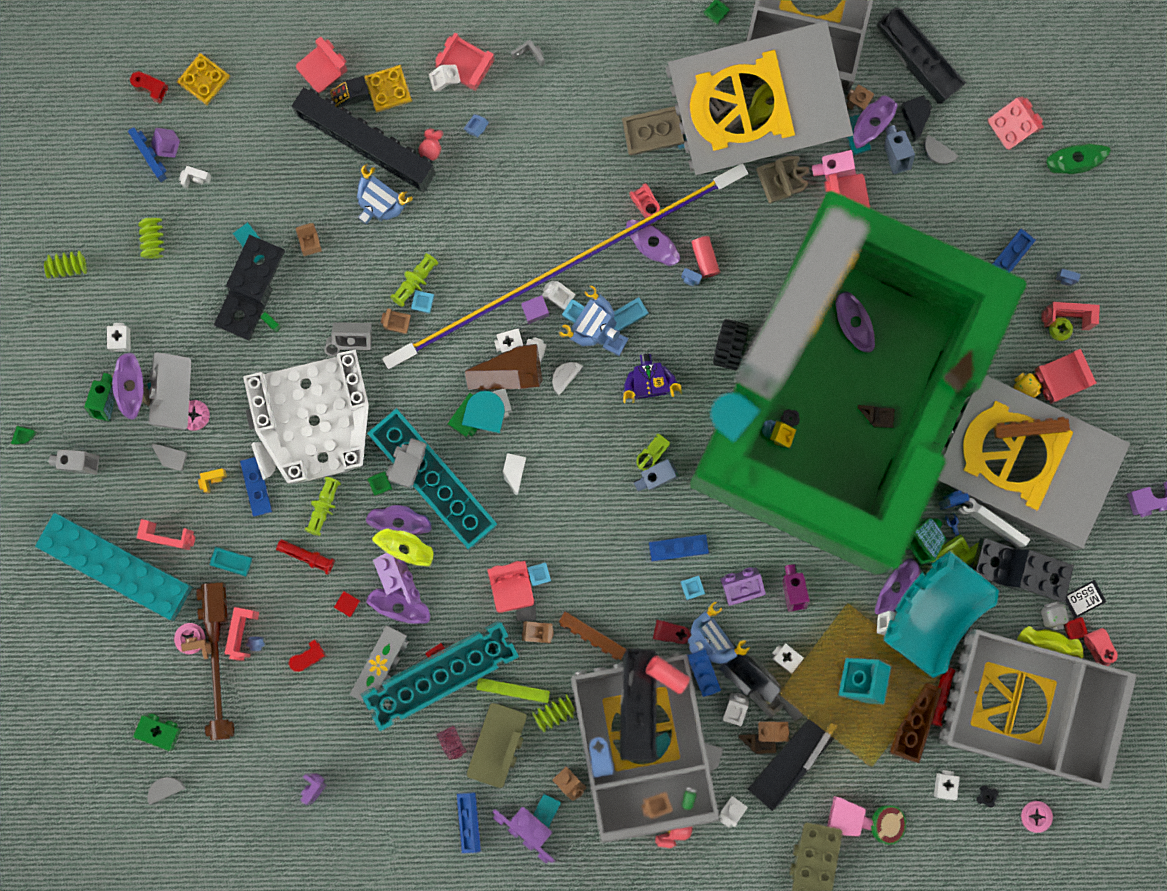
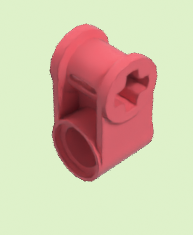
(643, 199)
(1100, 645)

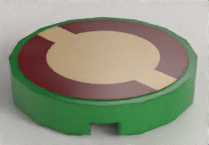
(888, 824)

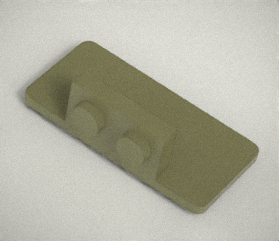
(497, 745)
(815, 858)

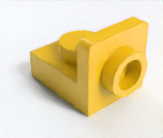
(782, 434)
(214, 476)

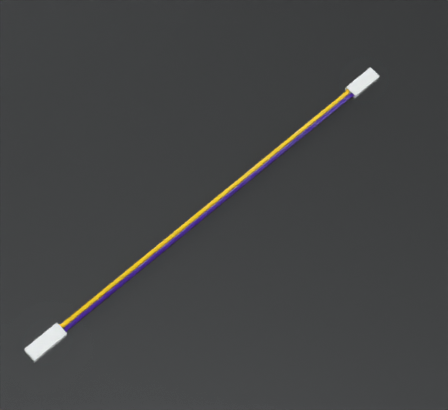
(721, 181)

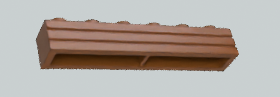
(1027, 428)
(592, 635)

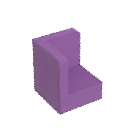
(165, 142)
(535, 309)

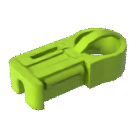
(655, 450)

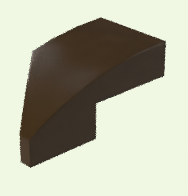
(961, 372)
(878, 416)
(756, 746)

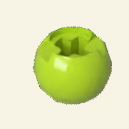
(1067, 326)

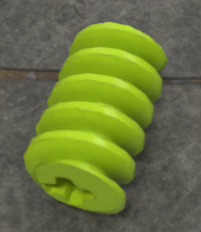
(149, 238)
(65, 265)
(554, 714)

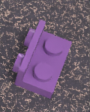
(742, 586)
(312, 792)

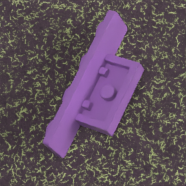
(396, 576)
(529, 829)

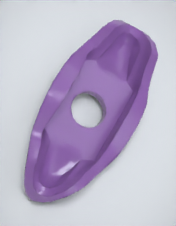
(883, 110)
(664, 252)
(847, 308)
(128, 401)
(384, 519)
(905, 575)
(384, 605)

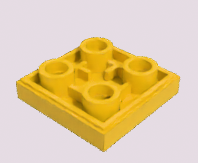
(203, 79)
(388, 88)

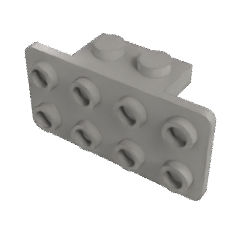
(169, 391)

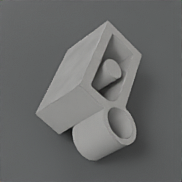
(349, 337)
(407, 463)

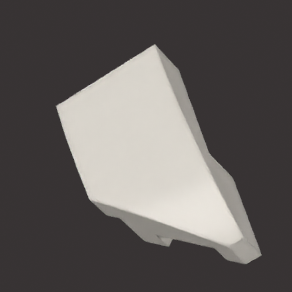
(513, 471)

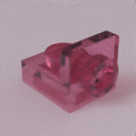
(451, 743)

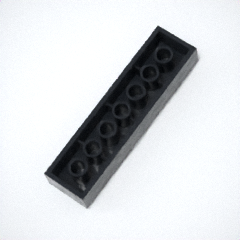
(363, 139)

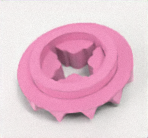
(200, 421)
(187, 629)
(1041, 824)

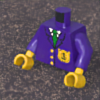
(649, 381)

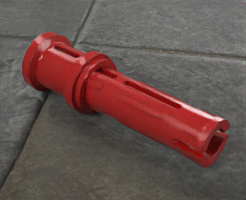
(314, 559)
(945, 684)

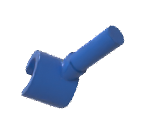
(953, 524)

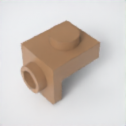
(859, 97)
(308, 239)
(395, 321)
(537, 632)
(192, 644)
(773, 731)
(569, 784)
(656, 805)

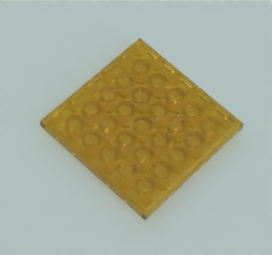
(816, 684)

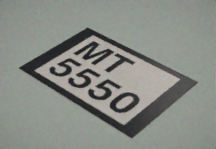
(1084, 599)

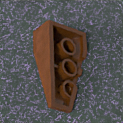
(510, 370)
(914, 729)

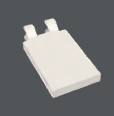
(994, 523)

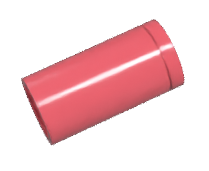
(705, 257)
(667, 674)

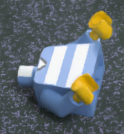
(378, 198)
(594, 323)
(709, 636)

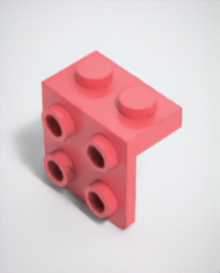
(322, 66)
(1015, 122)
(849, 186)
(511, 586)

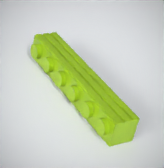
(513, 690)

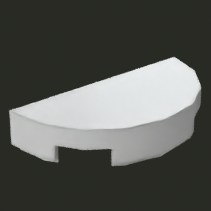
(564, 375)
(264, 460)

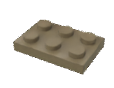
(652, 131)

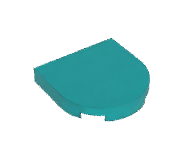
(485, 412)
(732, 414)

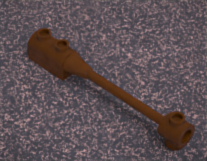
(213, 613)

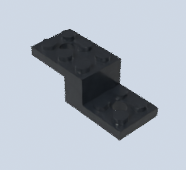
(249, 287)
(1023, 570)

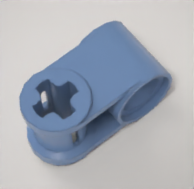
(601, 761)

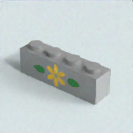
(381, 661)

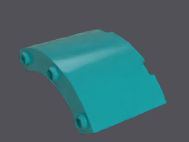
(939, 613)

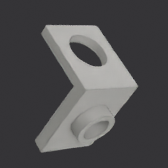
(535, 50)

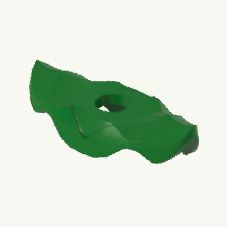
(1063, 161)

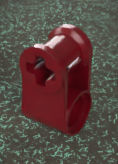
(667, 632)

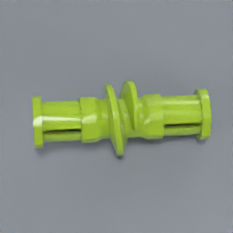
(413, 280)
(322, 506)

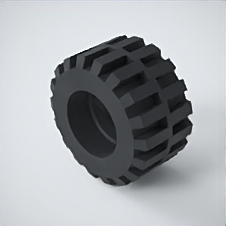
(731, 344)

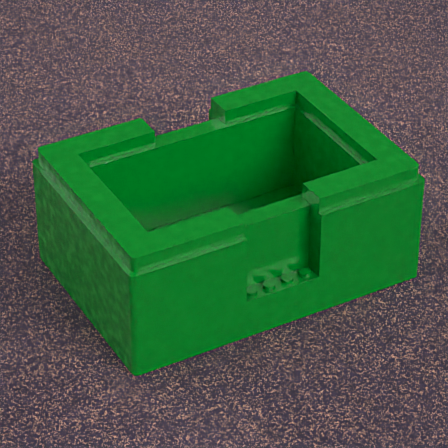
(837, 461)

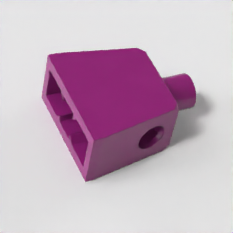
(796, 596)

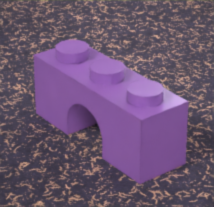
(1144, 501)

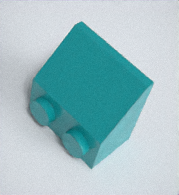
(865, 680)

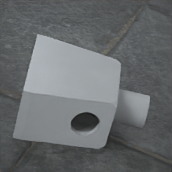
(75, 461)

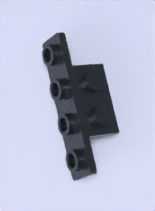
(750, 677)

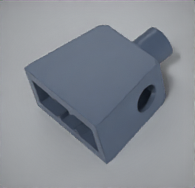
(898, 150)
(665, 473)

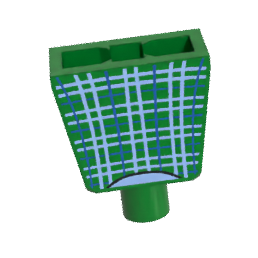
(101, 398)
(927, 540)

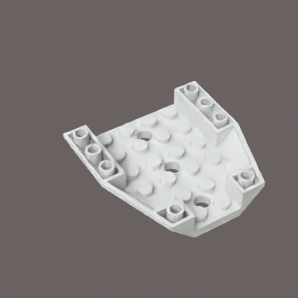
(284, 409)

